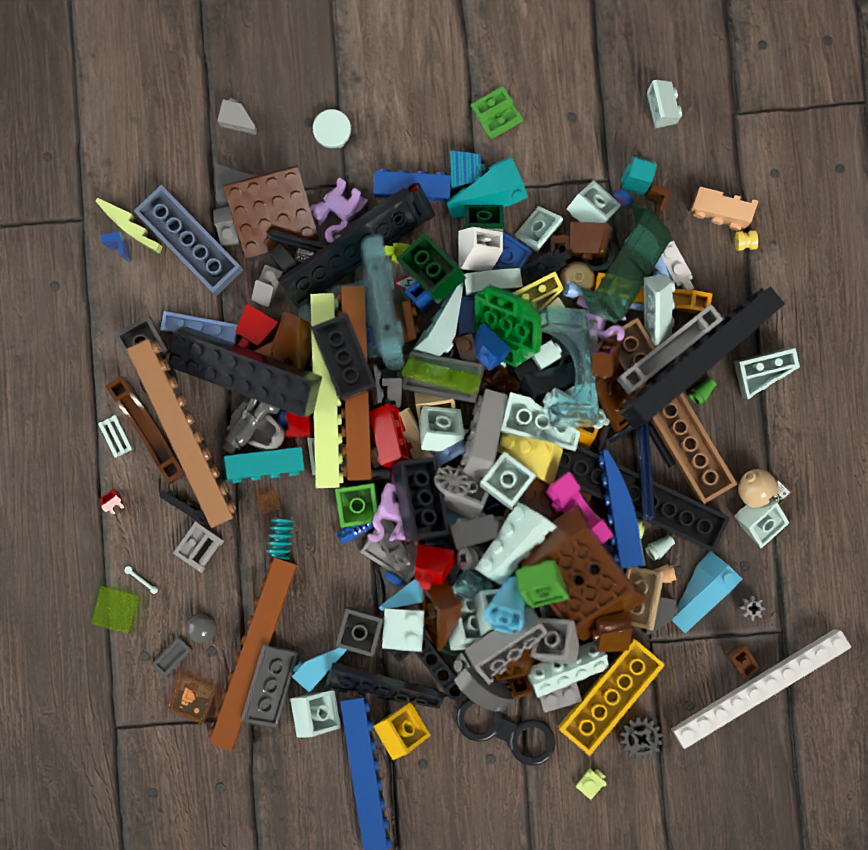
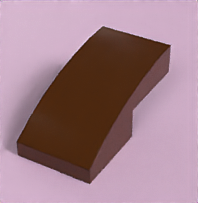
(503, 380)

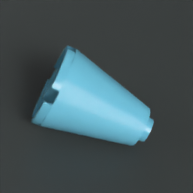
(506, 608)

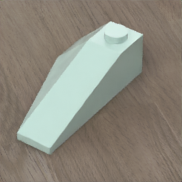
(442, 331)
(529, 420)

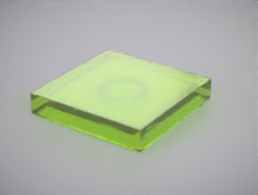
(115, 609)

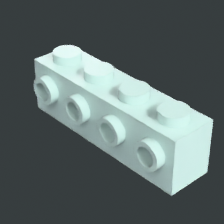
(552, 676)

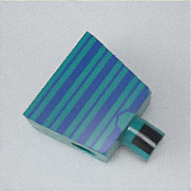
(465, 169)

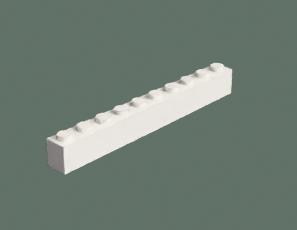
(760, 688)

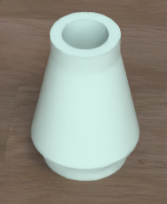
(659, 547)

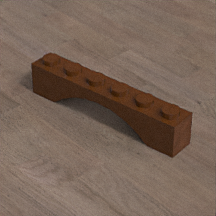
(156, 443)

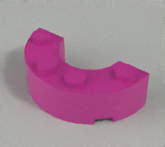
(566, 495)

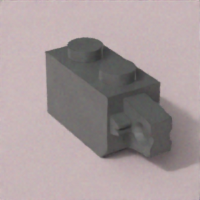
(476, 530)

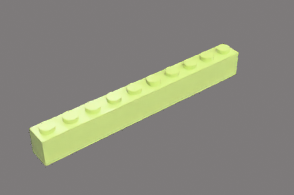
(326, 409)

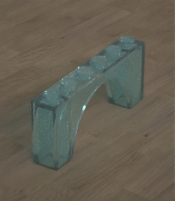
(571, 329)

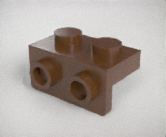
(406, 315)

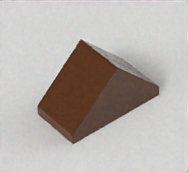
(520, 686)

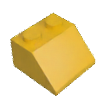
(401, 731)

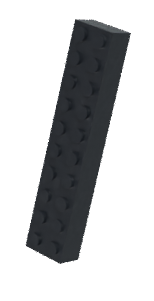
(701, 357)
(672, 510)

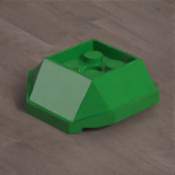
(512, 320)

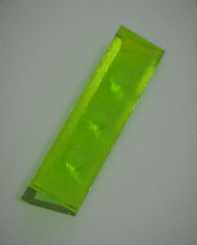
(441, 376)

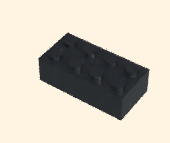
(343, 357)
(420, 499)

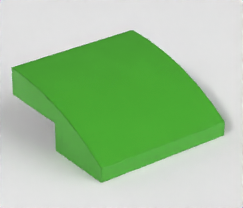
(496, 113)

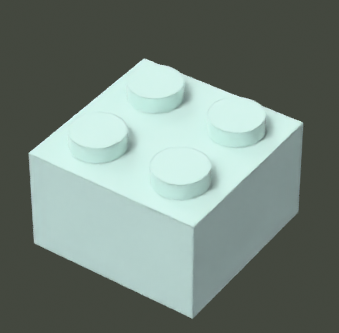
(507, 480)

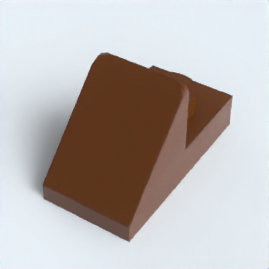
(743, 661)

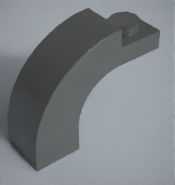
(473, 685)

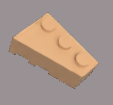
(723, 209)

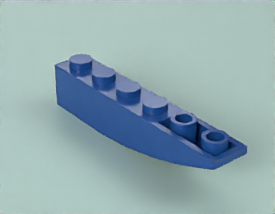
(621, 515)

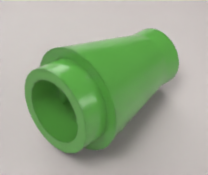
(702, 391)

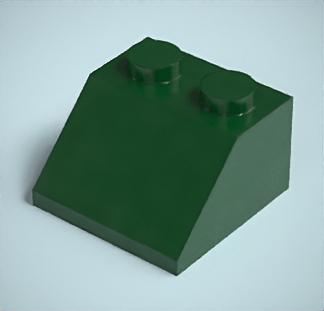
(485, 217)

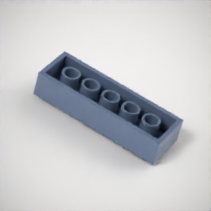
(188, 240)

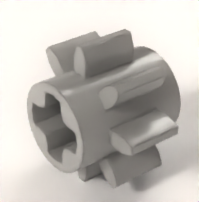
(748, 603)

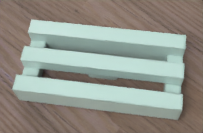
(108, 422)

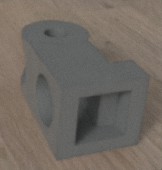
(393, 381)

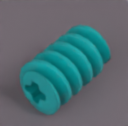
(280, 538)

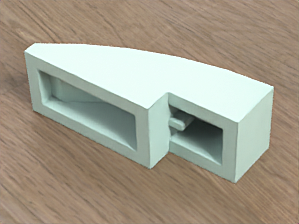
(502, 278)

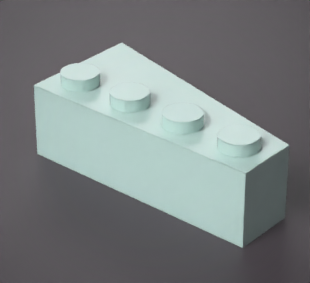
(513, 543)

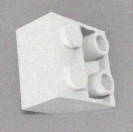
(479, 248)

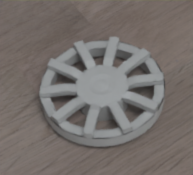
(452, 481)

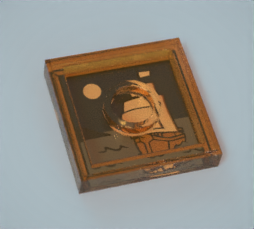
(192, 698)

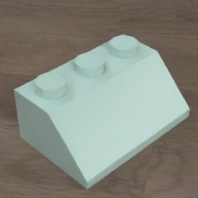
(658, 307)
(467, 628)

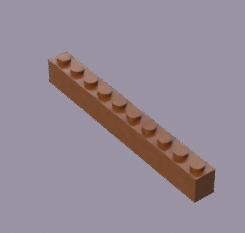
(357, 408)
(261, 632)

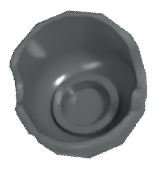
(201, 628)

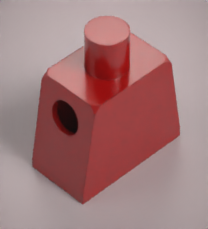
(255, 327)
(432, 565)

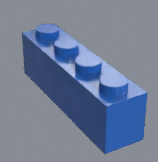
(434, 186)

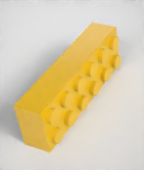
(610, 696)

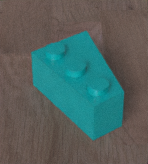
(638, 175)

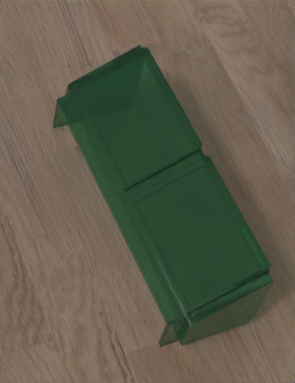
(629, 268)

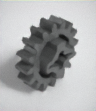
(645, 731)

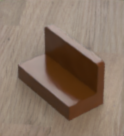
(658, 195)

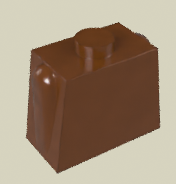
(589, 239)
(613, 632)

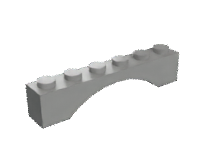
(669, 349)

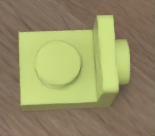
(591, 783)

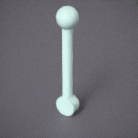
(129, 570)

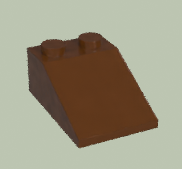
(441, 612)

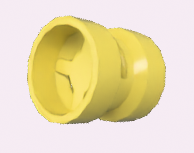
(746, 240)

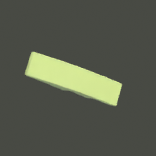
(125, 221)

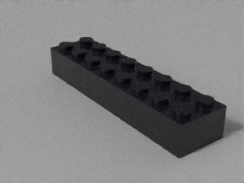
(244, 371)

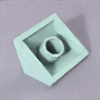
(539, 228)

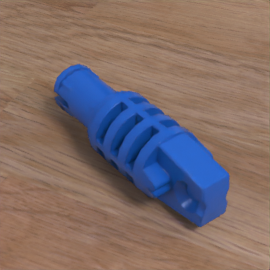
(352, 532)

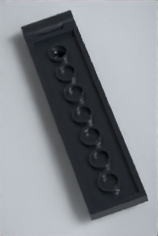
(389, 219)

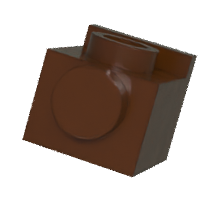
(558, 242)

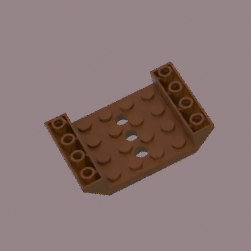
(602, 593)

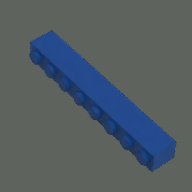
(364, 773)

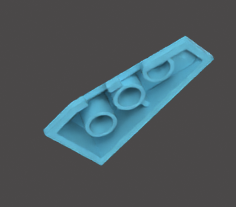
(706, 588)

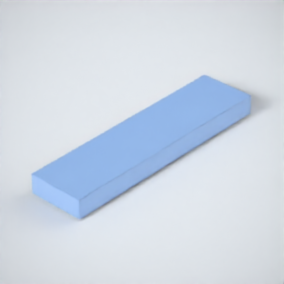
(218, 329)

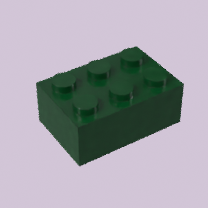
(431, 268)

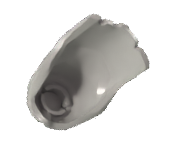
(267, 435)

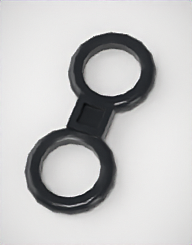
(508, 732)

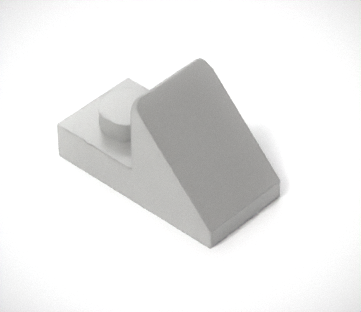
(225, 227)
(266, 286)

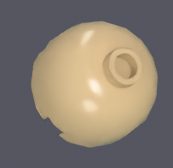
(578, 273)
(757, 488)

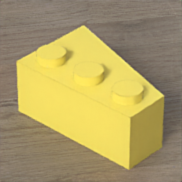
(542, 290)
(536, 455)

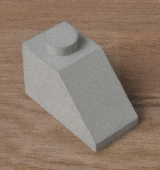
(235, 117)

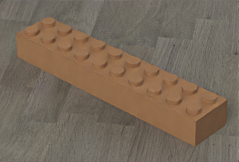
(679, 426)
(182, 432)

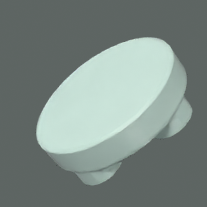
(332, 128)

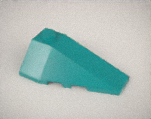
(497, 187)

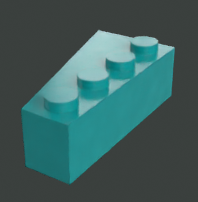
(262, 464)

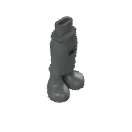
(246, 424)

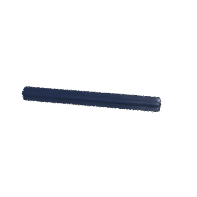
(646, 472)

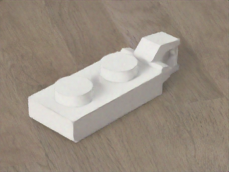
(677, 267)

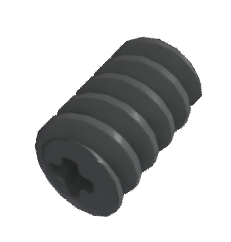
(470, 556)

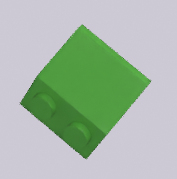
(357, 504)
(541, 584)

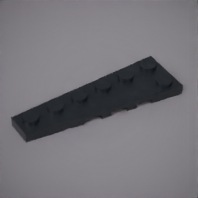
(346, 678)

